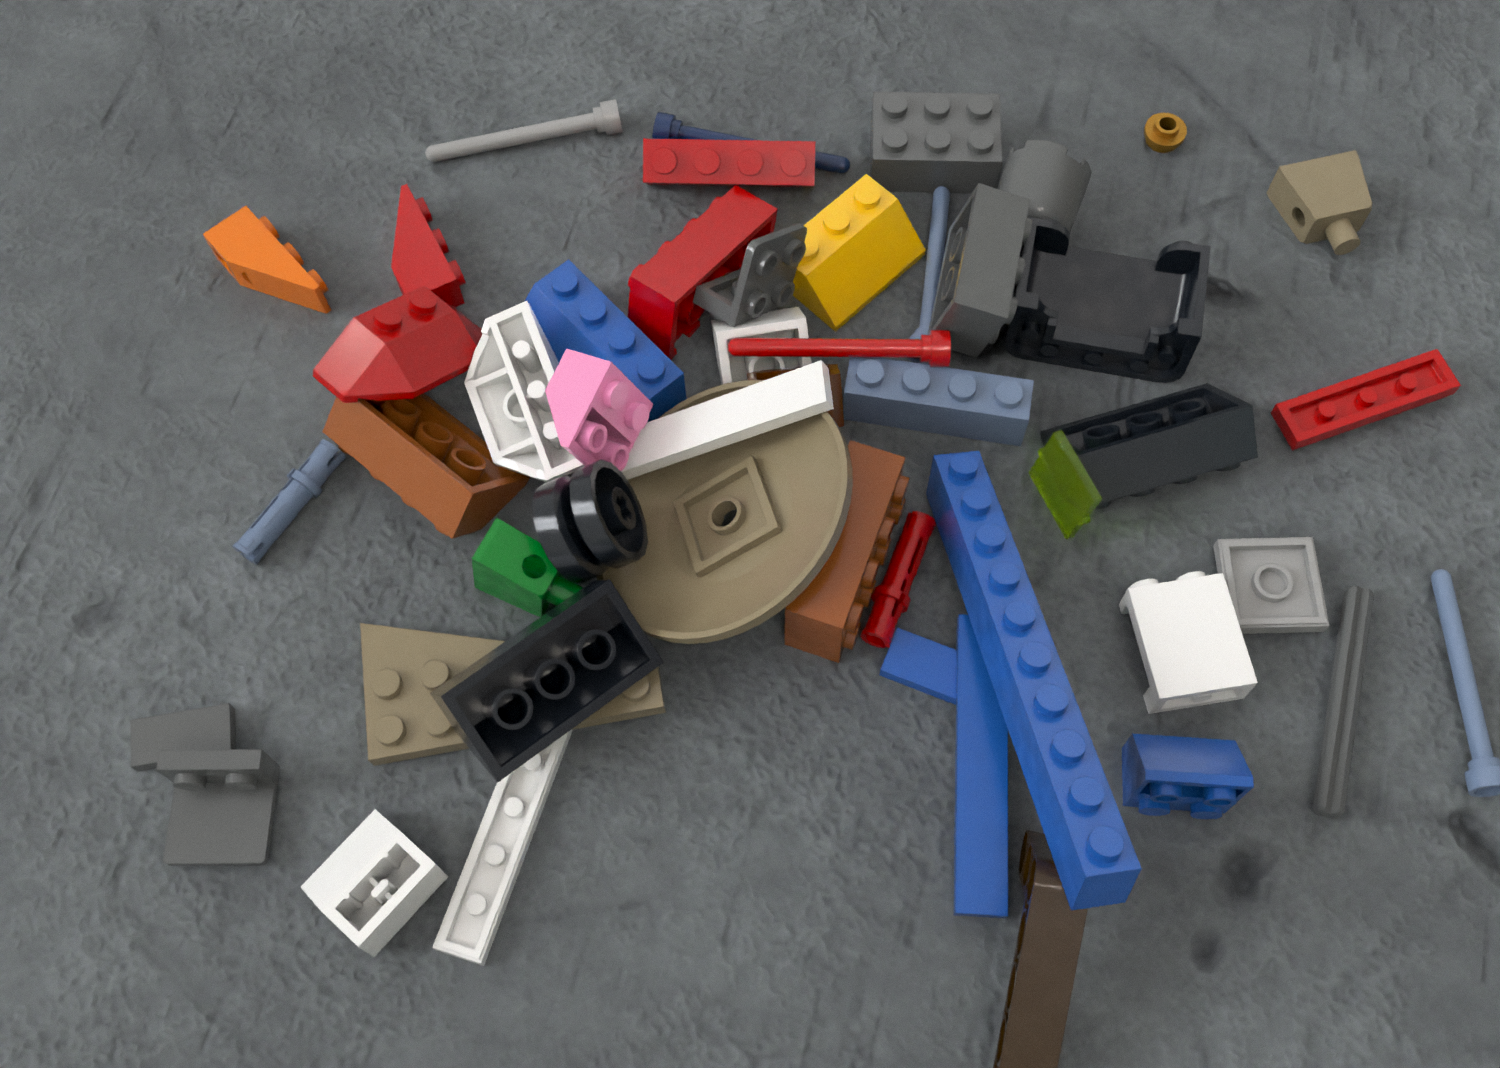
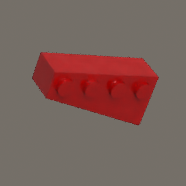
(702, 252)

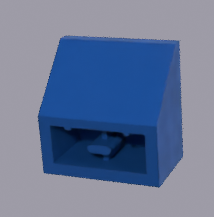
(1183, 775)

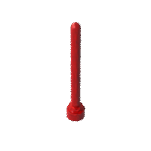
(929, 348)

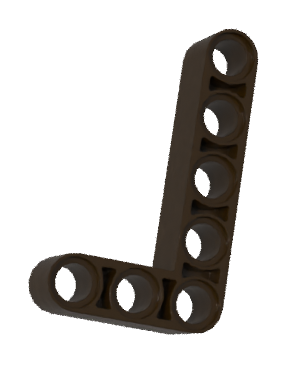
(1041, 965)

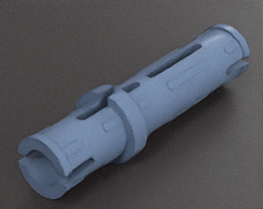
(286, 505)

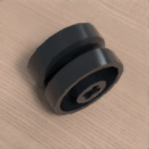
(589, 522)

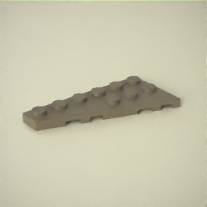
(410, 664)

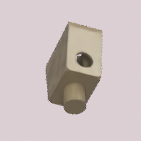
(1323, 199)

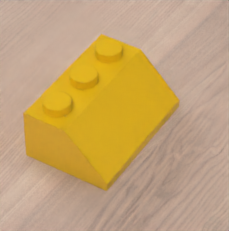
(854, 252)

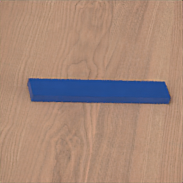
(979, 786)

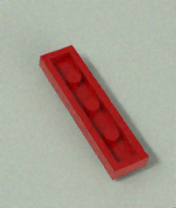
(1365, 399)

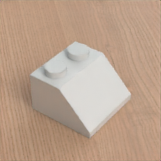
(774, 324)

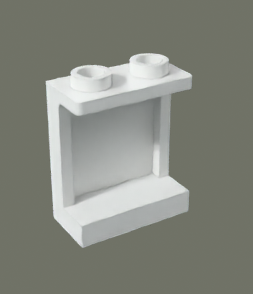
(1189, 641)

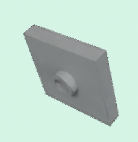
(1273, 584)

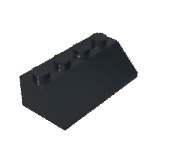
(1162, 441)
(547, 678)

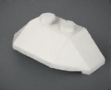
(510, 397)

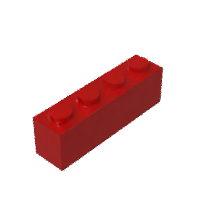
(729, 162)

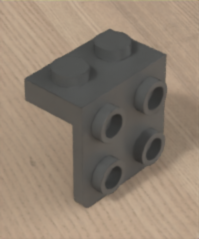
(762, 281)

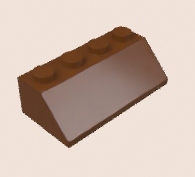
(426, 460)

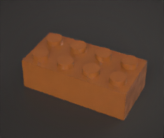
(830, 608)

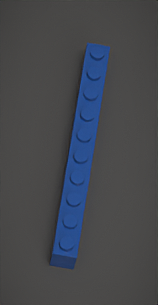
(1032, 688)

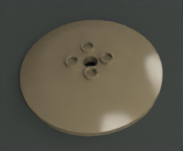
(723, 580)

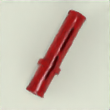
(892, 595)

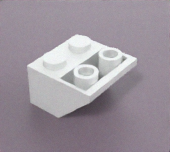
(373, 883)

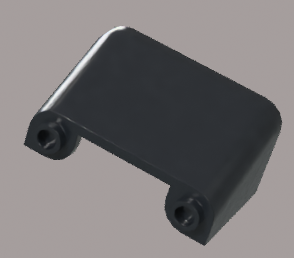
(1107, 307)

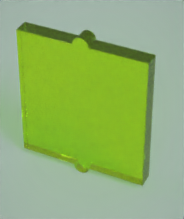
(1064, 485)

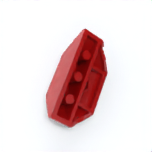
(399, 349)

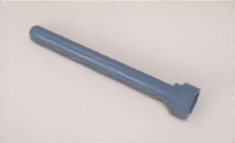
(934, 259)
(1484, 768)

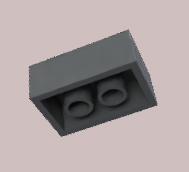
(935, 141)
(981, 269)

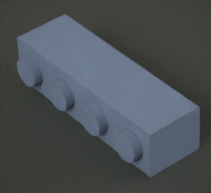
(937, 399)

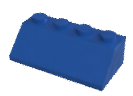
(586, 321)

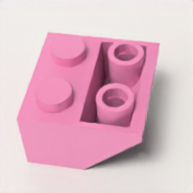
(596, 409)

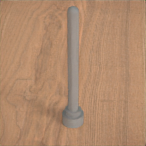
(603, 118)

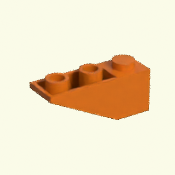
(260, 262)

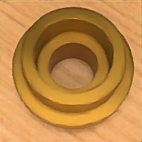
(1164, 132)

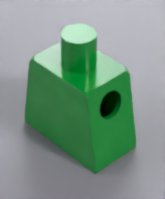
(518, 570)

